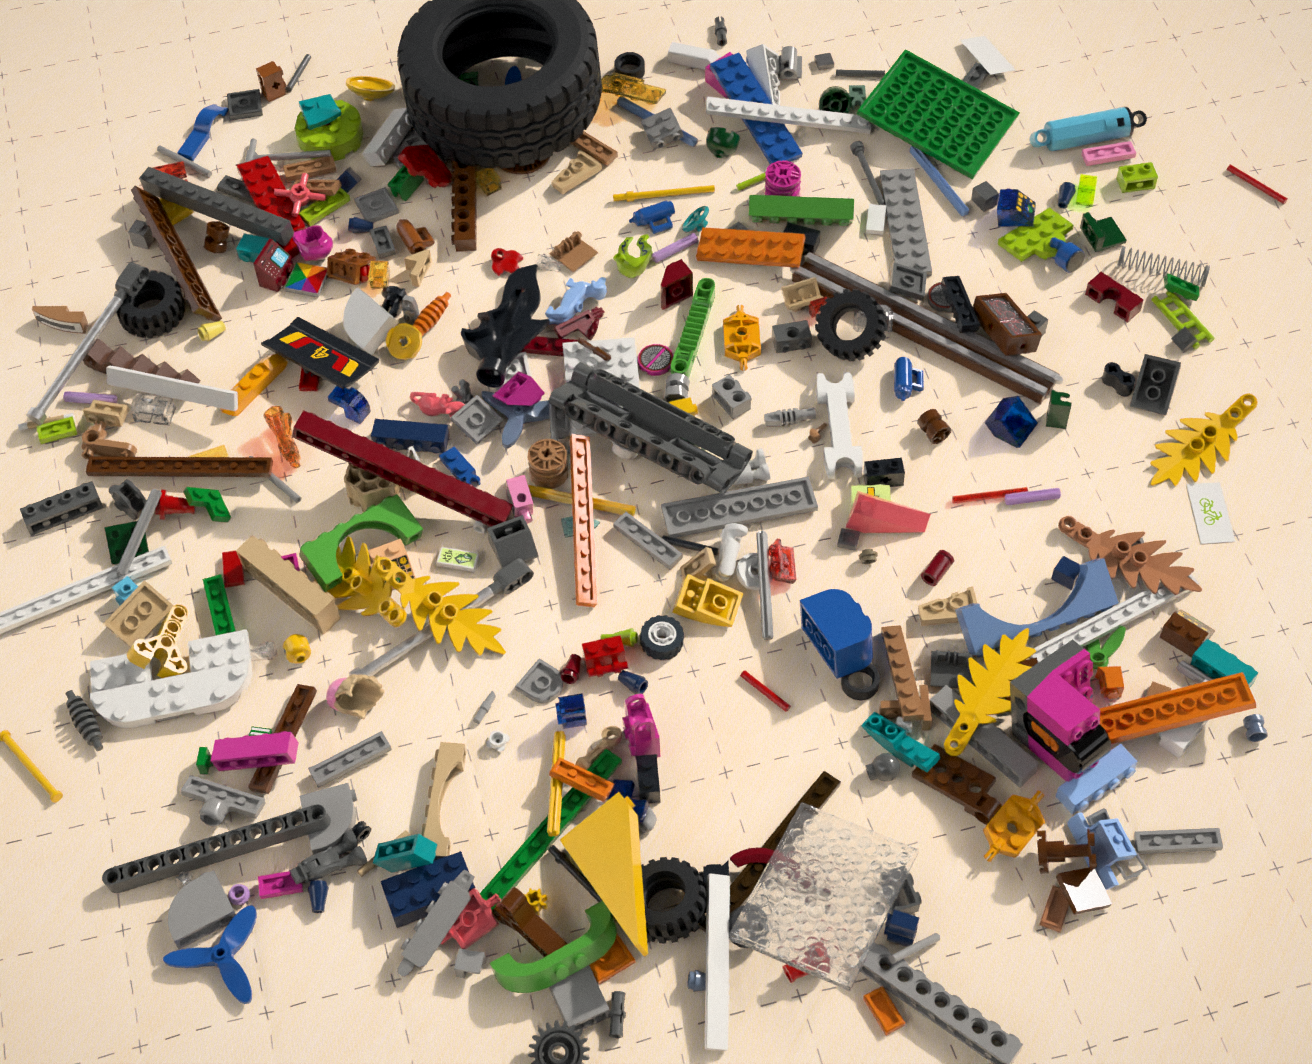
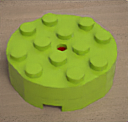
(337, 136)

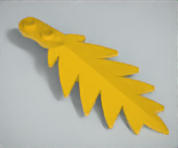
(1200, 442)
(364, 586)
(442, 610)
(989, 689)

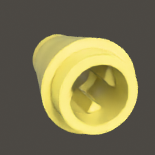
(210, 330)

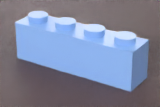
(1095, 781)

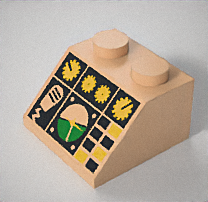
(396, 553)

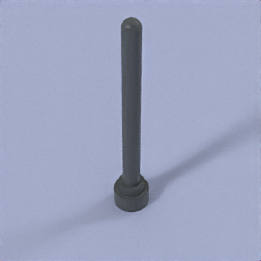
(858, 150)

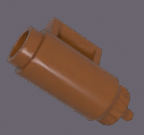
(411, 236)

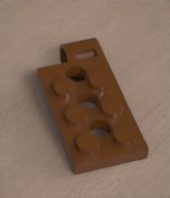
(977, 804)

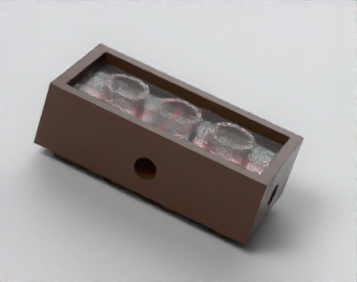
(1006, 324)

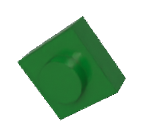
(204, 760)

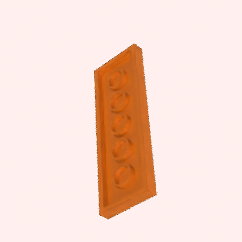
(750, 247)

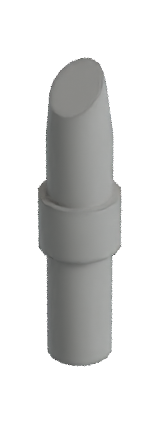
(484, 707)

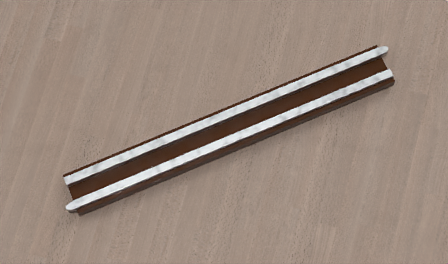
(937, 332)

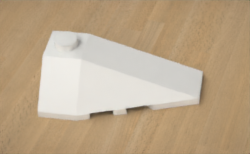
(765, 67)

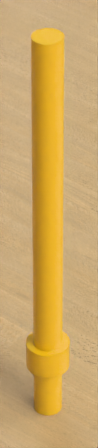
(630, 196)

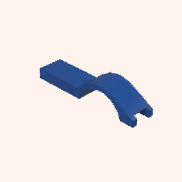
(201, 131)

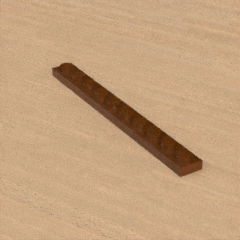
(180, 466)

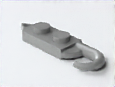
(559, 424)

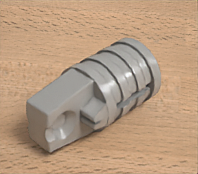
(410, 309)

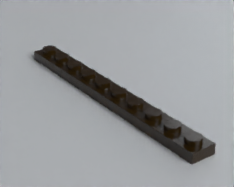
(746, 881)

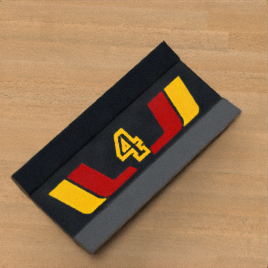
(321, 353)

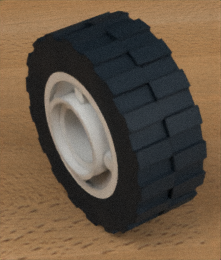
(665, 627)

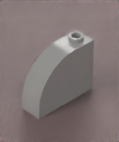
(340, 806)
(199, 910)

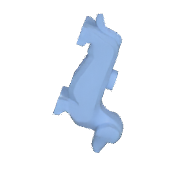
(574, 297)

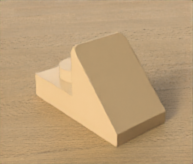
(418, 266)
(700, 565)

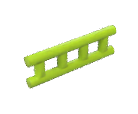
(1183, 309)

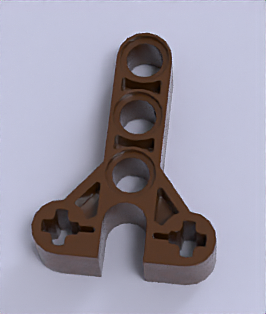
(519, 915)

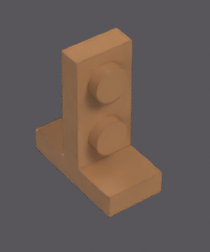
(891, 709)

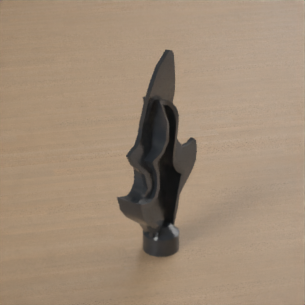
(506, 328)

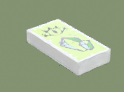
(457, 559)

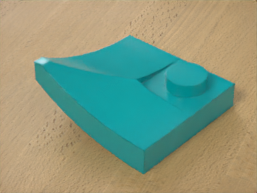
(319, 110)

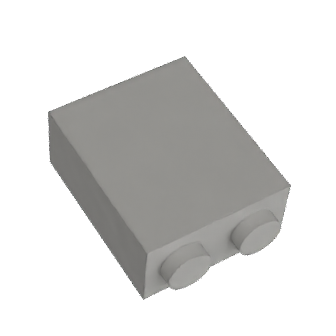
(580, 999)

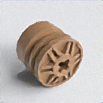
(548, 463)

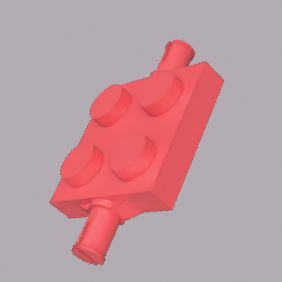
(474, 920)

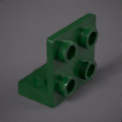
(1101, 233)
(118, 538)

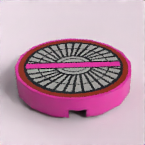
(655, 359)

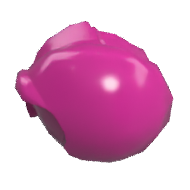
(313, 243)

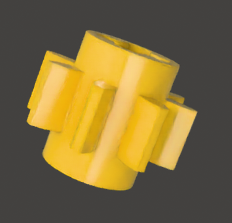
(538, 905)

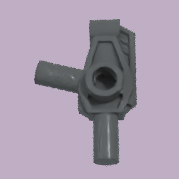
(464, 393)

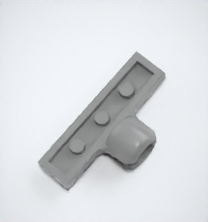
(221, 800)

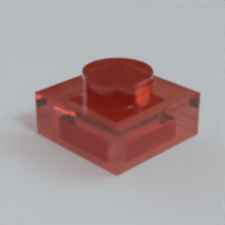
(815, 305)

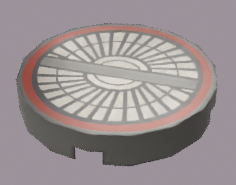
(936, 298)

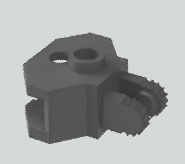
(128, 498)

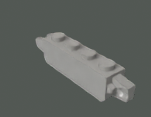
(436, 924)

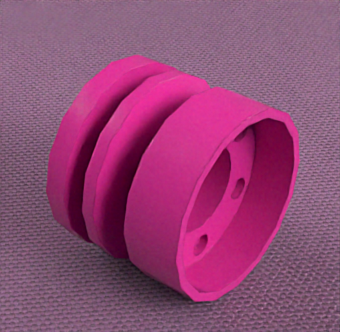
(783, 179)

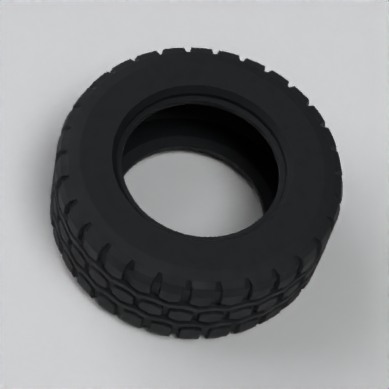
(506, 121)

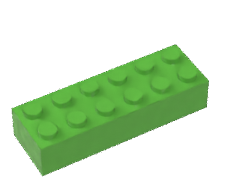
(801, 209)

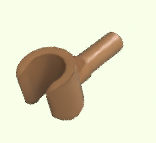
(814, 434)

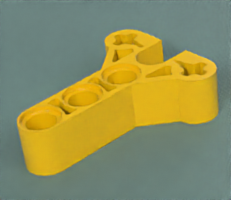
(163, 645)

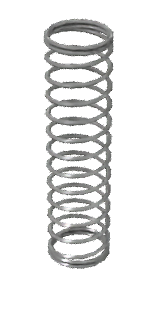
(1121, 260)

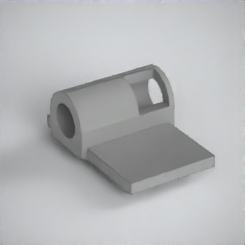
(790, 64)

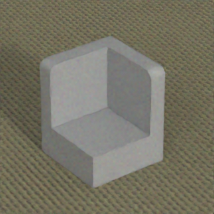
(469, 962)

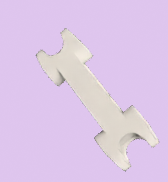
(842, 452)

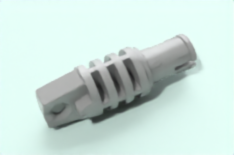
(790, 416)

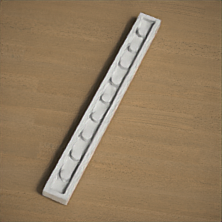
(787, 115)
(81, 590)
(1110, 620)

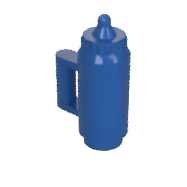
(655, 213)
(903, 378)

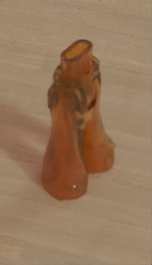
(280, 425)

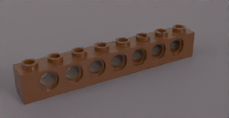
(465, 207)

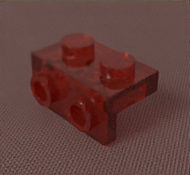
(782, 562)

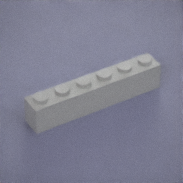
(987, 740)

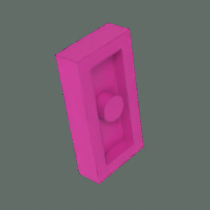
(278, 885)

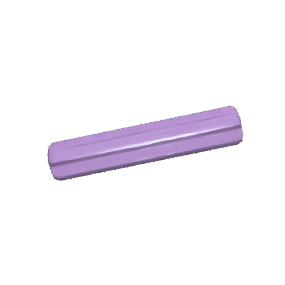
(674, 247)
(82, 397)
(1032, 496)

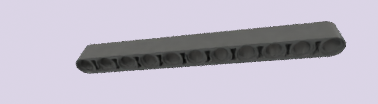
(206, 848)

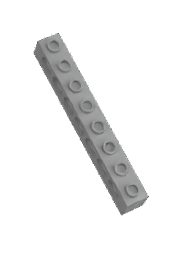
(943, 1016)

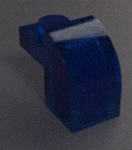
(352, 401)

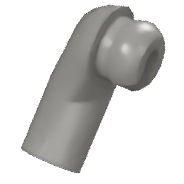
(649, 821)

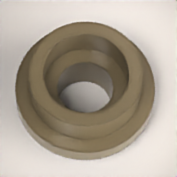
(868, 556)

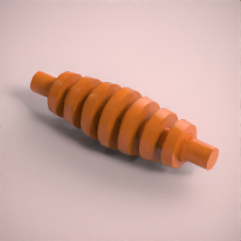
(432, 313)

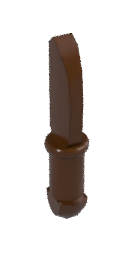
(596, 350)

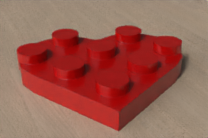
(424, 161)

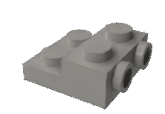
(662, 128)

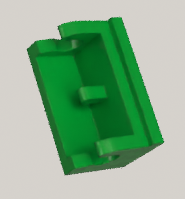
(404, 183)

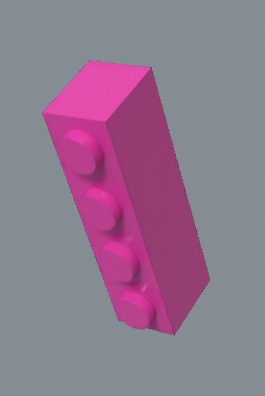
(254, 751)

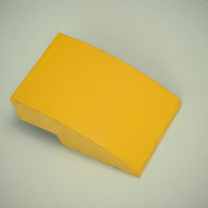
(707, 602)

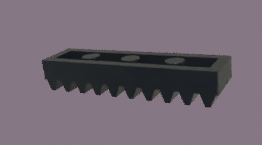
(960, 304)

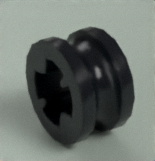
(361, 831)

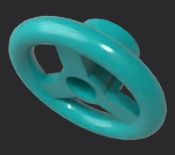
(695, 220)

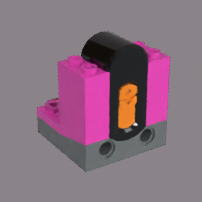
(1056, 712)

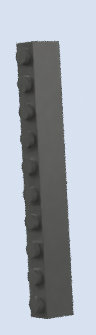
(216, 206)

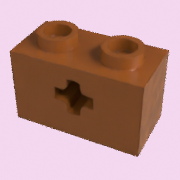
(271, 81)

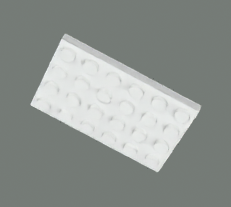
(622, 364)

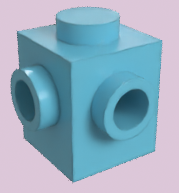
(123, 589)

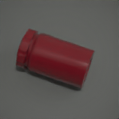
(937, 568)

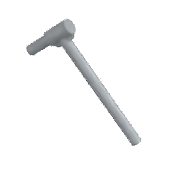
(252, 155)

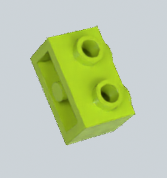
(1137, 177)

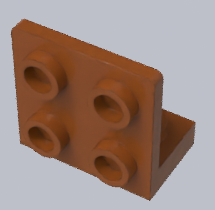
(346, 265)

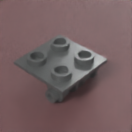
(946, 668)

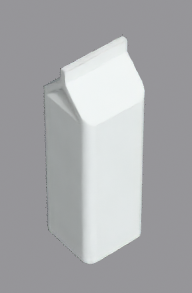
(691, 55)

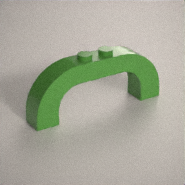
(564, 961)

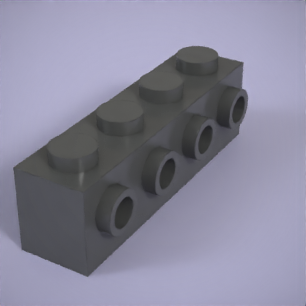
(61, 508)

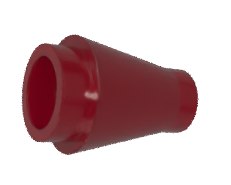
(571, 669)

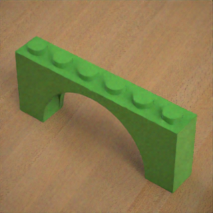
(387, 516)

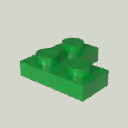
(211, 500)

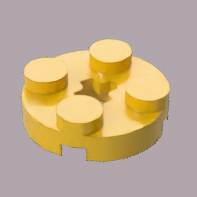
(410, 349)

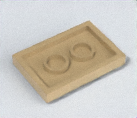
(138, 614)

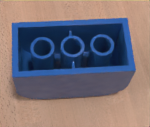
(838, 630)

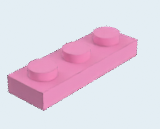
(1108, 153)

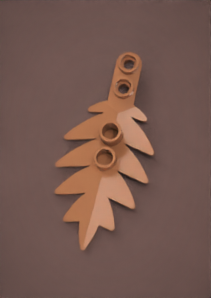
(1132, 559)

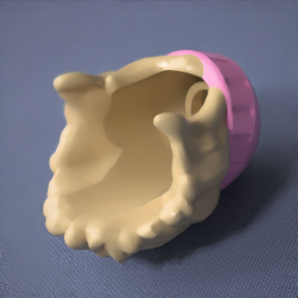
(354, 694)

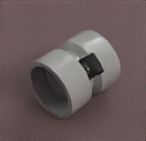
(676, 387)

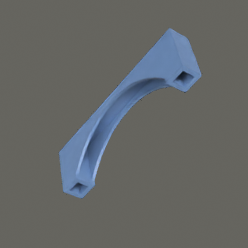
(1090, 594)

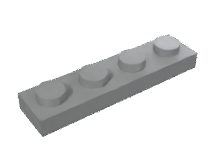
(648, 540)
(350, 759)
(1178, 841)

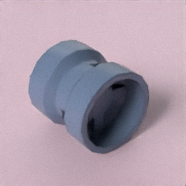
(1255, 728)

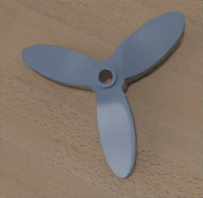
(517, 416)

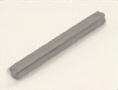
(138, 532)

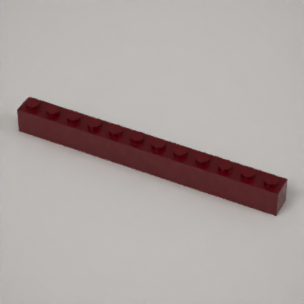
(401, 470)

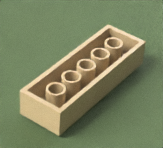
(288, 584)

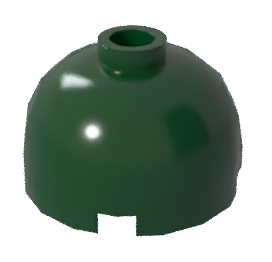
(835, 100)
(721, 142)

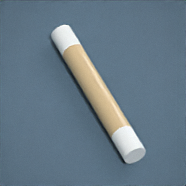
(30, 425)

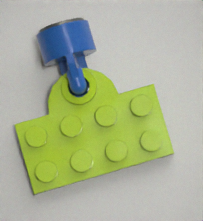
(1045, 240)

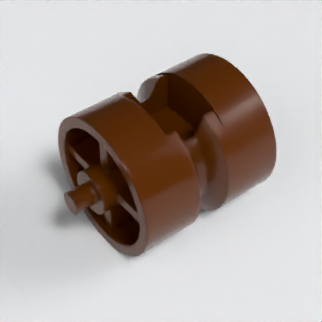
(216, 237)
(934, 426)

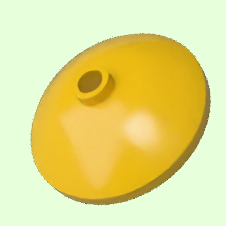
(370, 87)

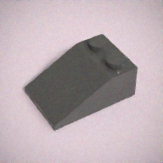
(1155, 384)

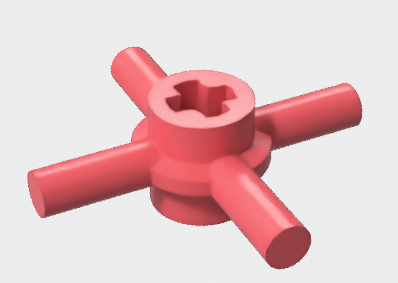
(300, 194)

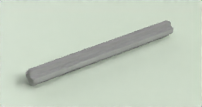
(764, 585)

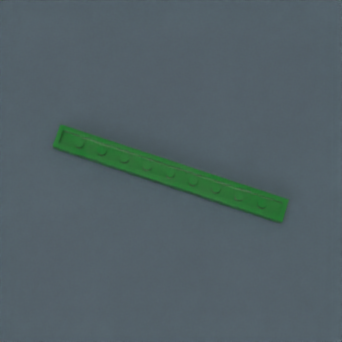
(539, 840)

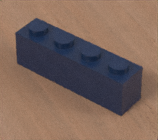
(404, 434)

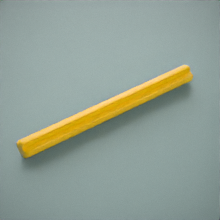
(565, 497)
(555, 798)

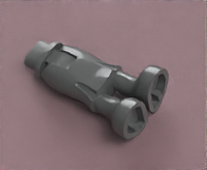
(328, 861)

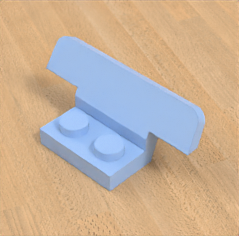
(1109, 847)

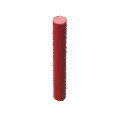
(765, 691)

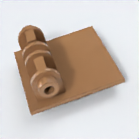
(573, 251)

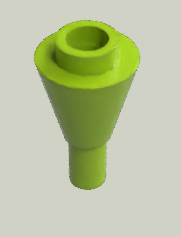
(628, 636)

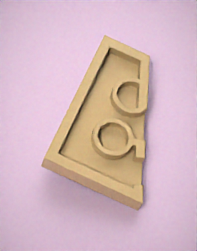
(576, 172)
(943, 610)

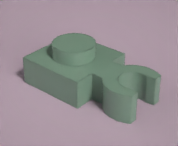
(857, 94)

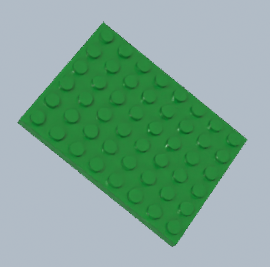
(938, 114)

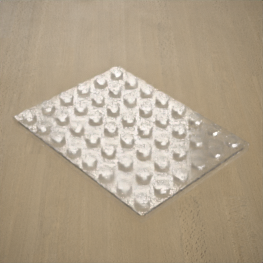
(824, 896)

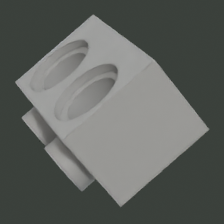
(731, 396)

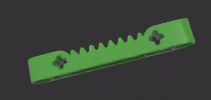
(694, 327)

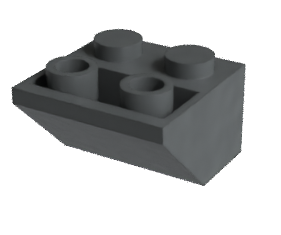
(512, 541)

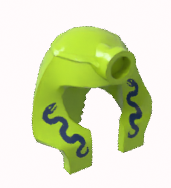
(629, 265)

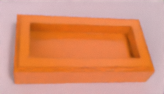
(884, 1010)

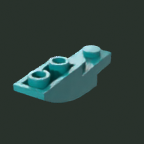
(898, 743)

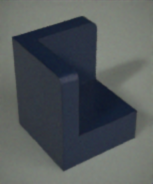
(349, 179)
(1066, 572)

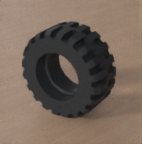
(835, 309)
(157, 319)
(685, 916)

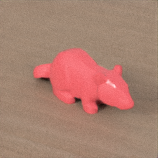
(433, 405)

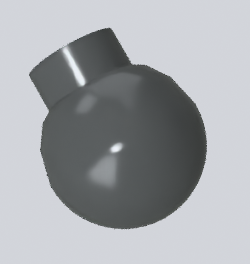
(884, 768)

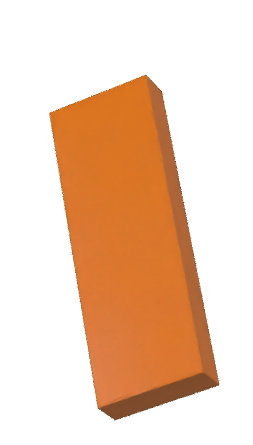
(581, 779)

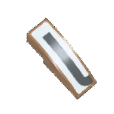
(61, 318)

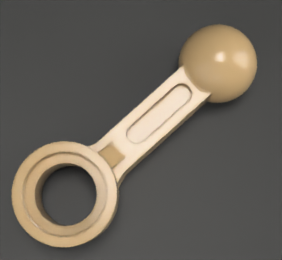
(586, 761)

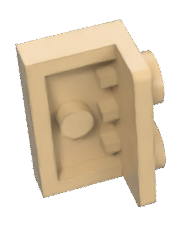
(800, 294)
(107, 412)

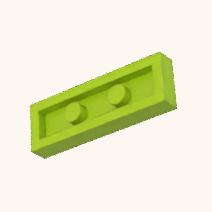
(321, 209)

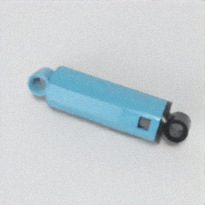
(1088, 128)

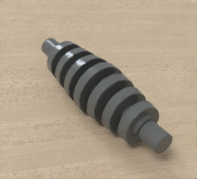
(84, 720)

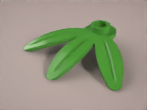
(1100, 656)

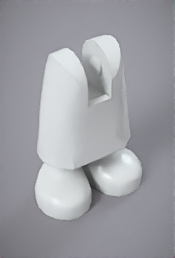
(758, 463)
(729, 549)

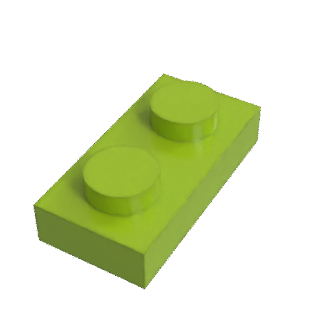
(56, 430)

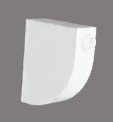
(366, 321)

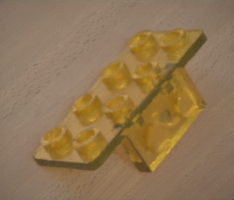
(631, 87)

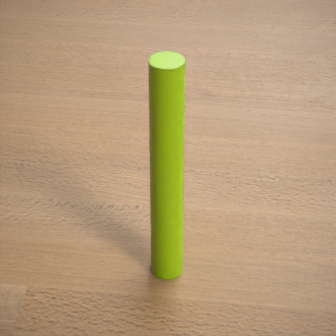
(751, 181)

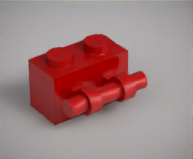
(604, 656)

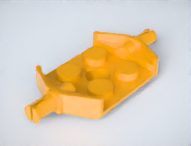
(741, 347)
(1024, 815)

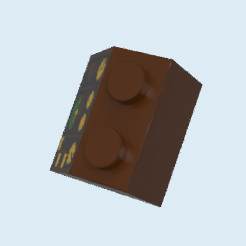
(1185, 632)

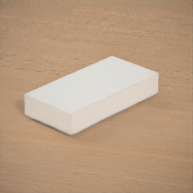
(875, 219)

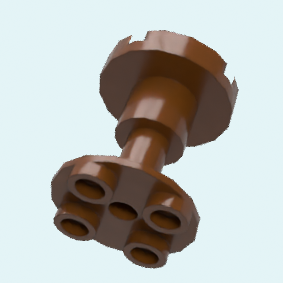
(1058, 852)

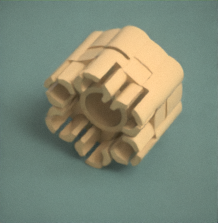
(366, 488)

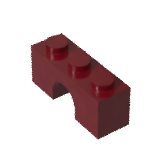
(1104, 287)

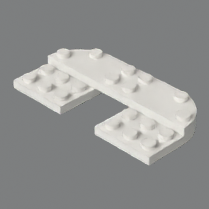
(132, 699)

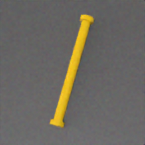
(55, 796)

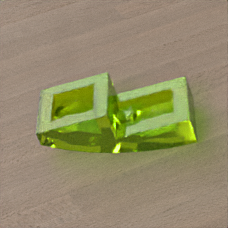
(1086, 190)

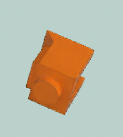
(1110, 681)

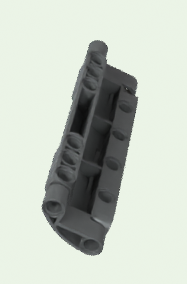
(652, 428)

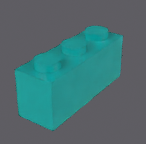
(1219, 663)
(405, 853)

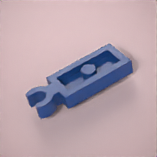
(459, 466)

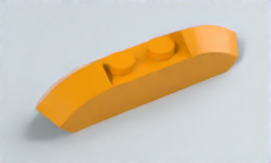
(256, 381)

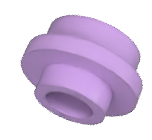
(236, 889)

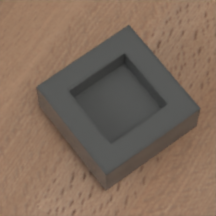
(1184, 339)

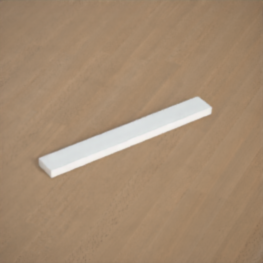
(172, 388)
(717, 963)

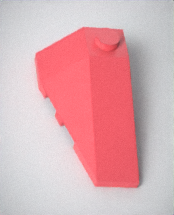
(880, 515)

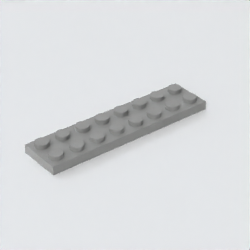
(905, 219)
(739, 507)

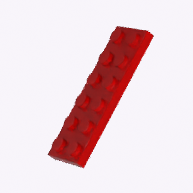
(261, 180)

